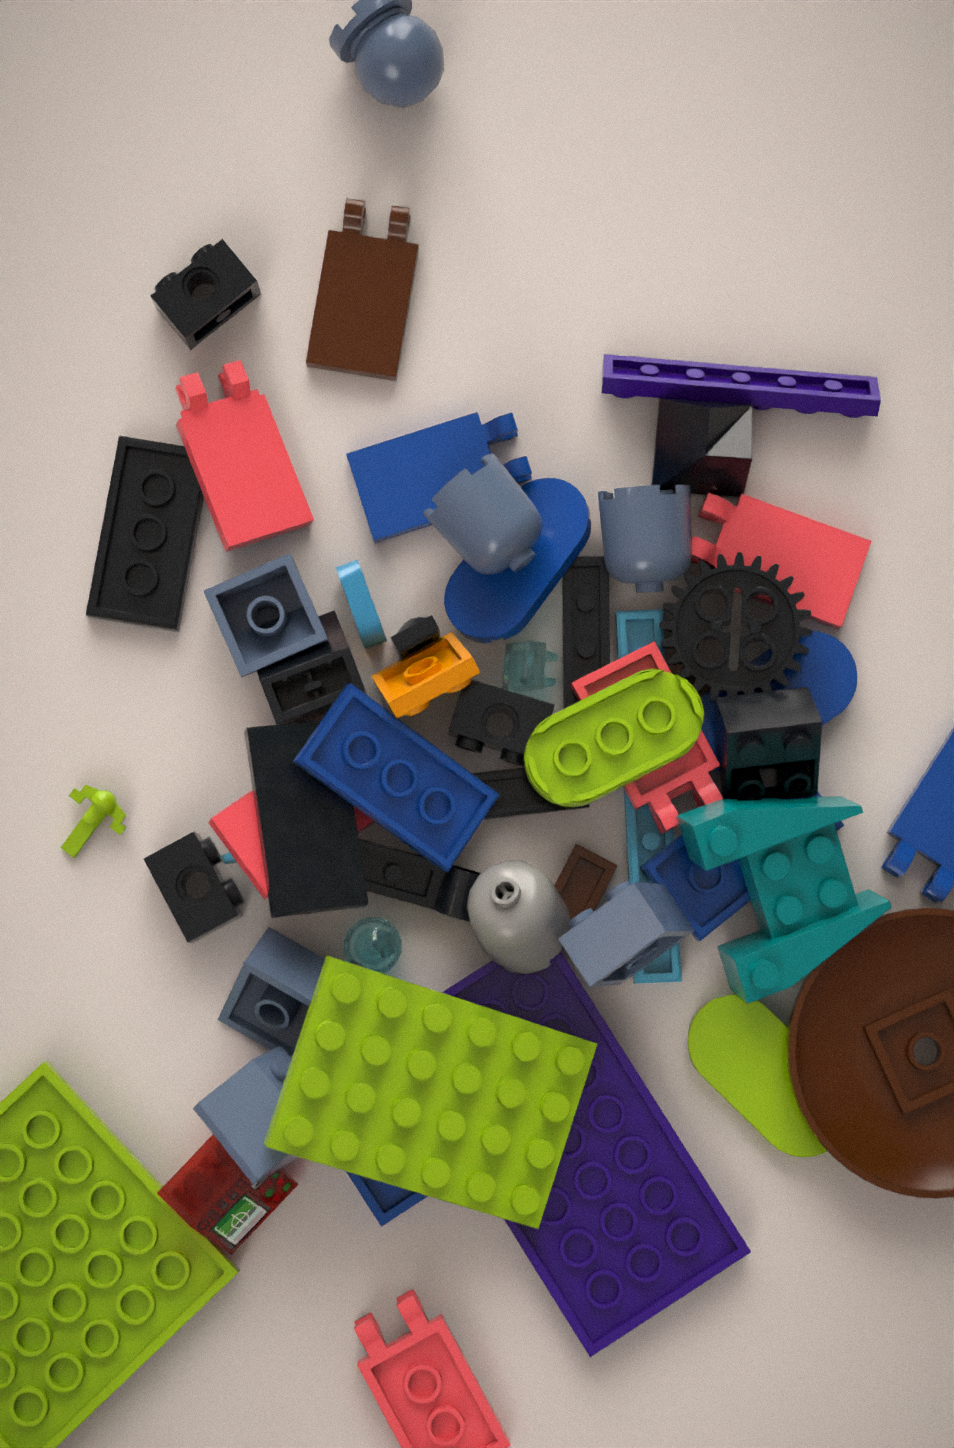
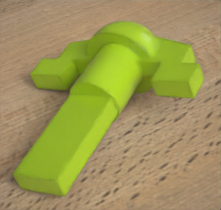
(102, 804)

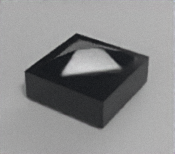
(415, 635)

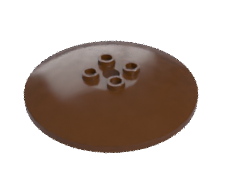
(856, 1059)

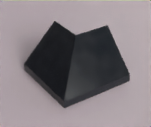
(703, 446)

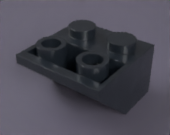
(311, 679)
(768, 744)

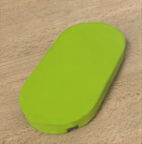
(613, 737)
(745, 1060)

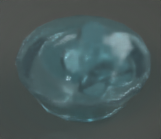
(373, 944)

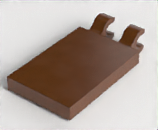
(363, 297)

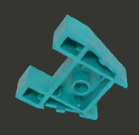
(793, 881)

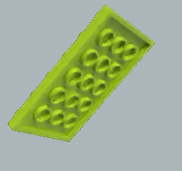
(430, 1093)

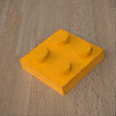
(426, 675)

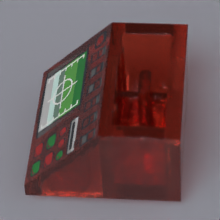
(219, 1197)

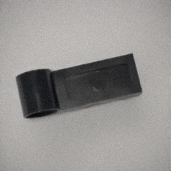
(416, 880)

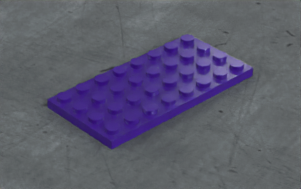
(628, 1205)

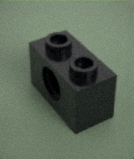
(199, 318)
(481, 701)
(171, 870)

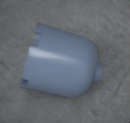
(487, 518)
(646, 534)

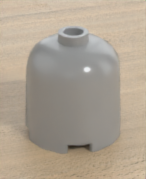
(517, 916)

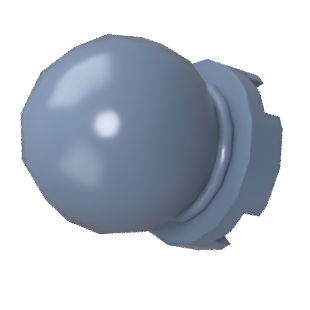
(392, 51)

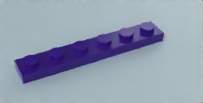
(759, 386)

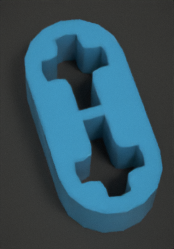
(361, 604)

